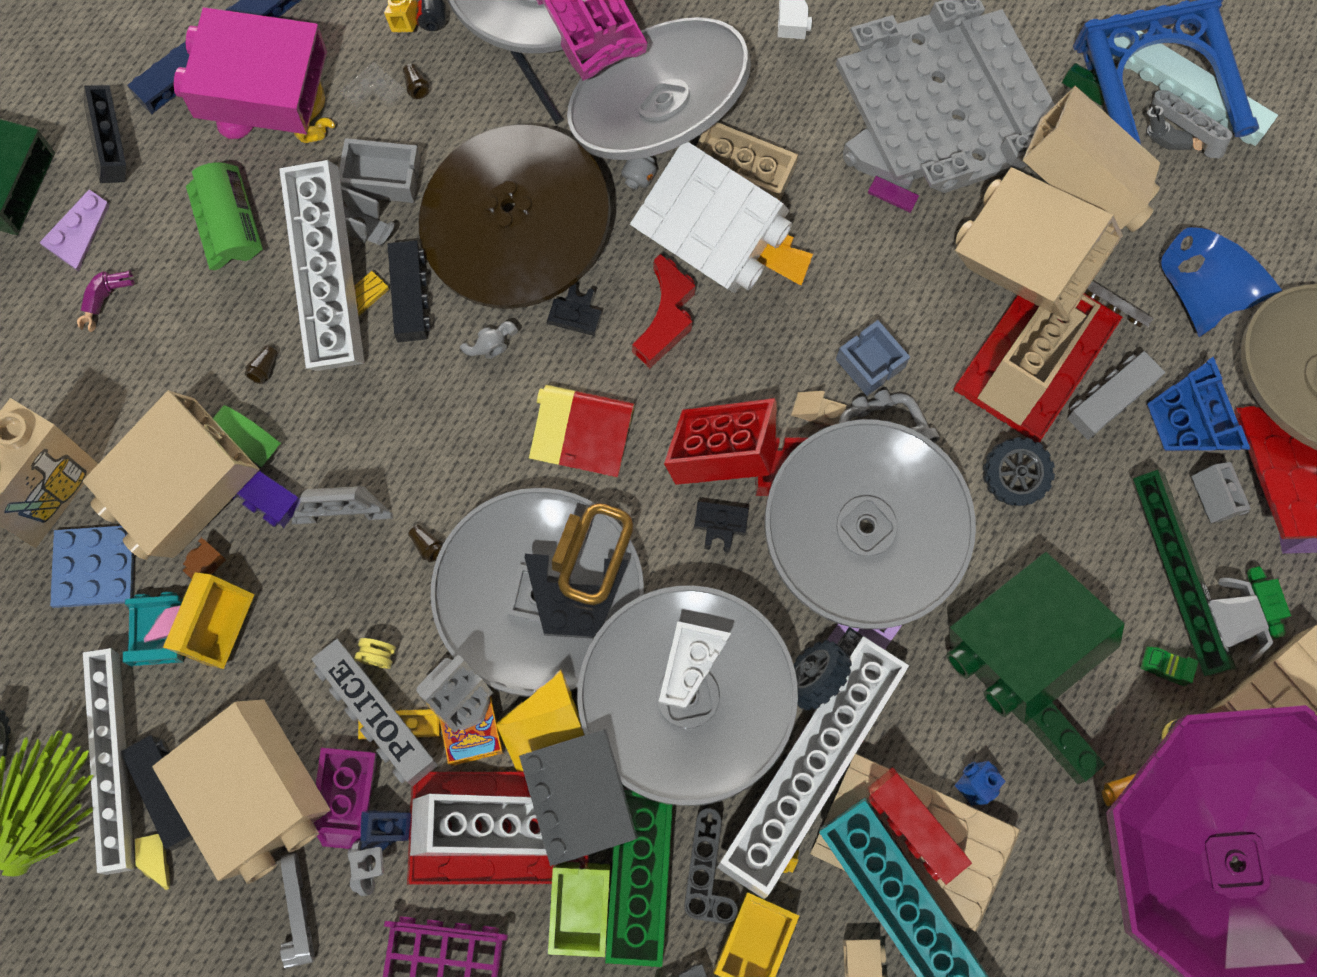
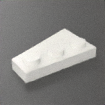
(689, 662)

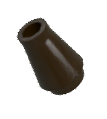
(416, 84)
(260, 366)
(426, 544)

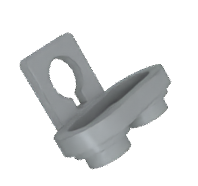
(362, 868)

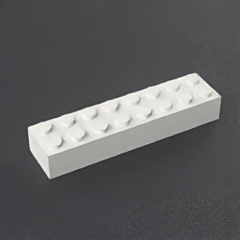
(321, 265)

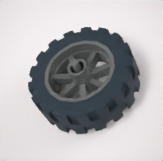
(1039, 458)
(820, 673)

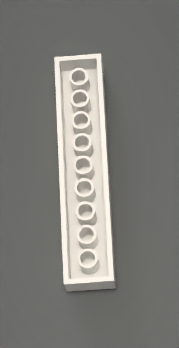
(812, 771)

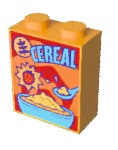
(474, 742)

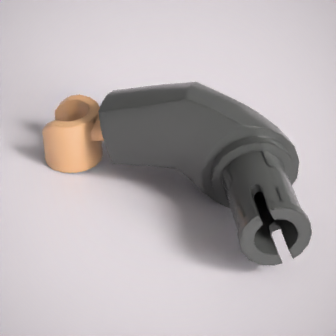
(1166, 136)

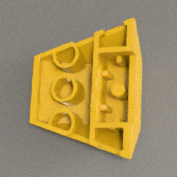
(541, 720)

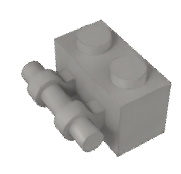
(1221, 492)

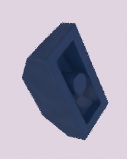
(384, 828)

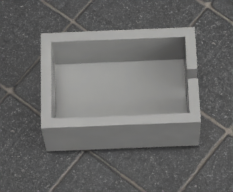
(380, 169)

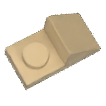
(815, 408)

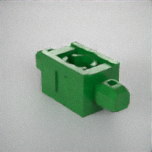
(1271, 601)

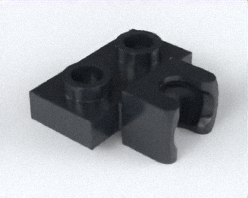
(575, 312)
(720, 522)

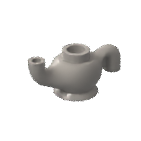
(490, 341)

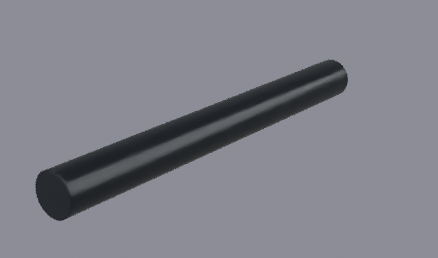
(537, 86)

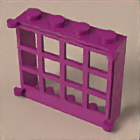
(436, 928)

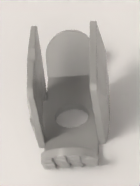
(368, 209)
(1241, 617)

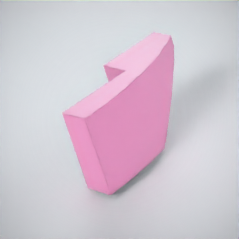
(162, 625)

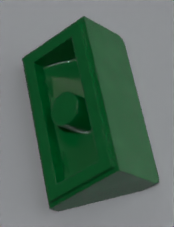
(1085, 81)

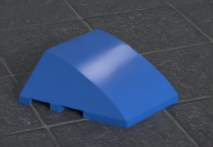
(1197, 414)

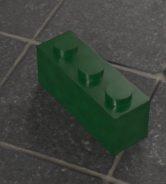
(1065, 744)

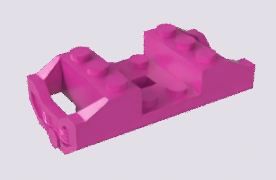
(596, 30)

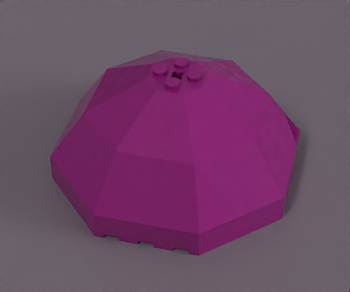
(1211, 794)

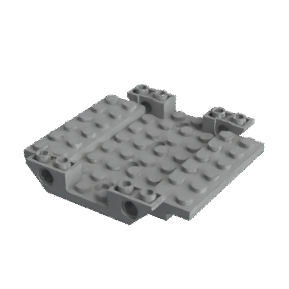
(983, 81)

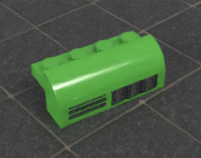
(223, 214)

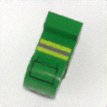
(1169, 666)

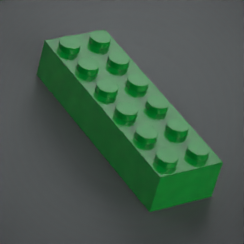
(640, 887)

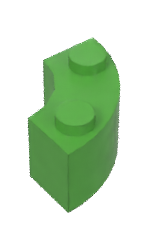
(247, 435)

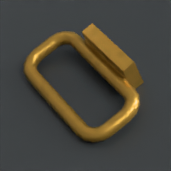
(571, 544)

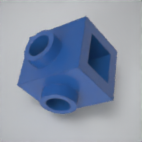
(980, 783)

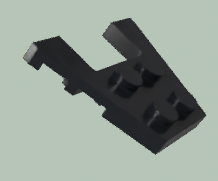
(565, 616)

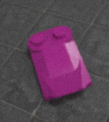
(346, 786)

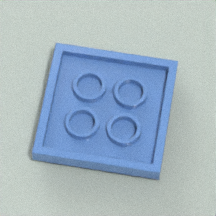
(91, 567)

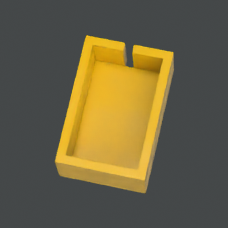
(209, 620)
(756, 939)

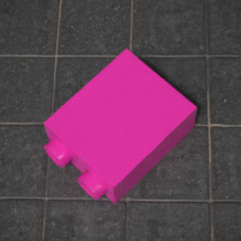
(252, 70)

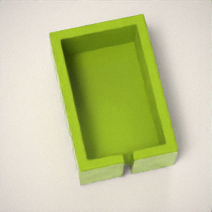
(579, 909)

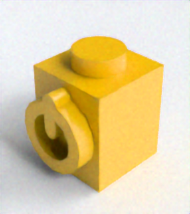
(401, 15)

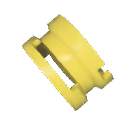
(371, 653)

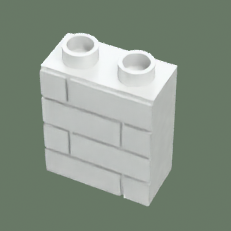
(712, 218)

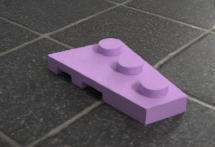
(75, 231)

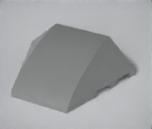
(338, 502)

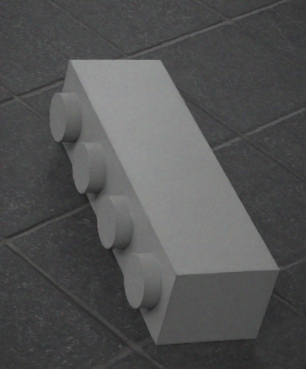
(1116, 395)

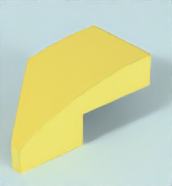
(151, 859)

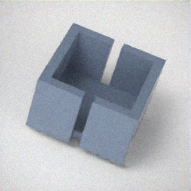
(874, 360)

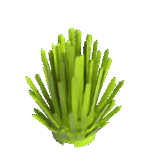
(31, 808)

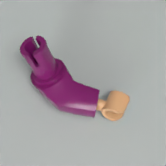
(97, 290)

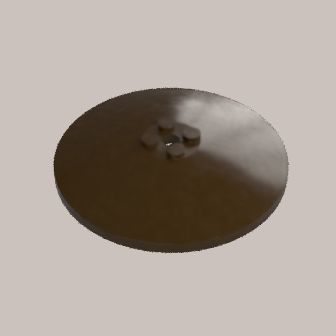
(538, 245)

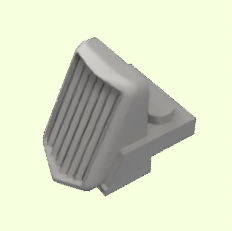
(456, 694)

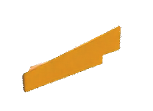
(787, 260)

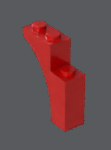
(669, 323)

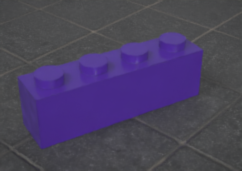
(269, 498)

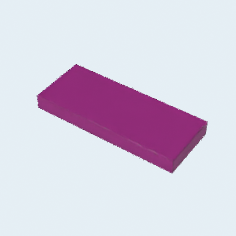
(893, 194)

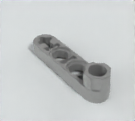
(1212, 134)
(300, 949)

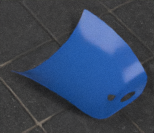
(1223, 284)

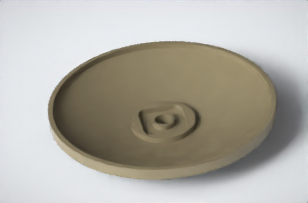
(1282, 360)

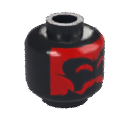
(431, 14)

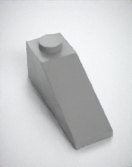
(865, 157)

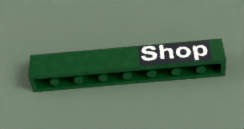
(1183, 573)

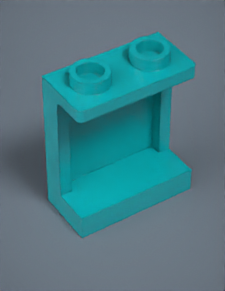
(142, 616)

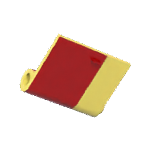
(581, 430)

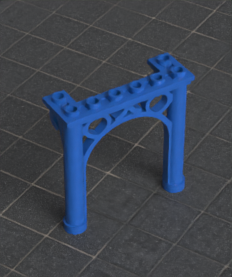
(1209, 40)

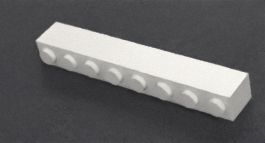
(107, 764)

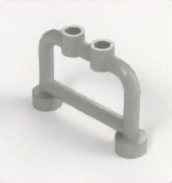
(883, 401)

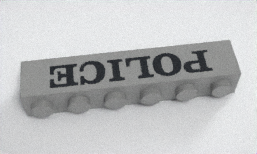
(374, 712)

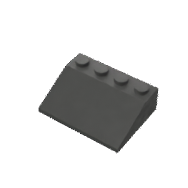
(578, 797)

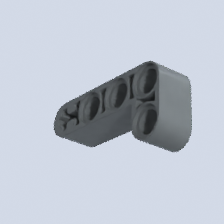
(707, 865)

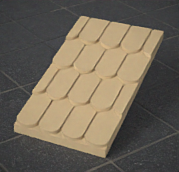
(981, 837)

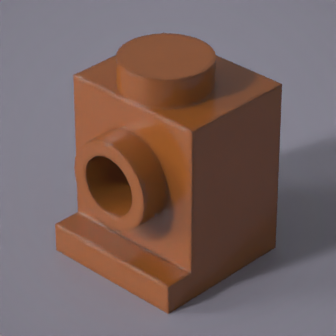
(202, 560)

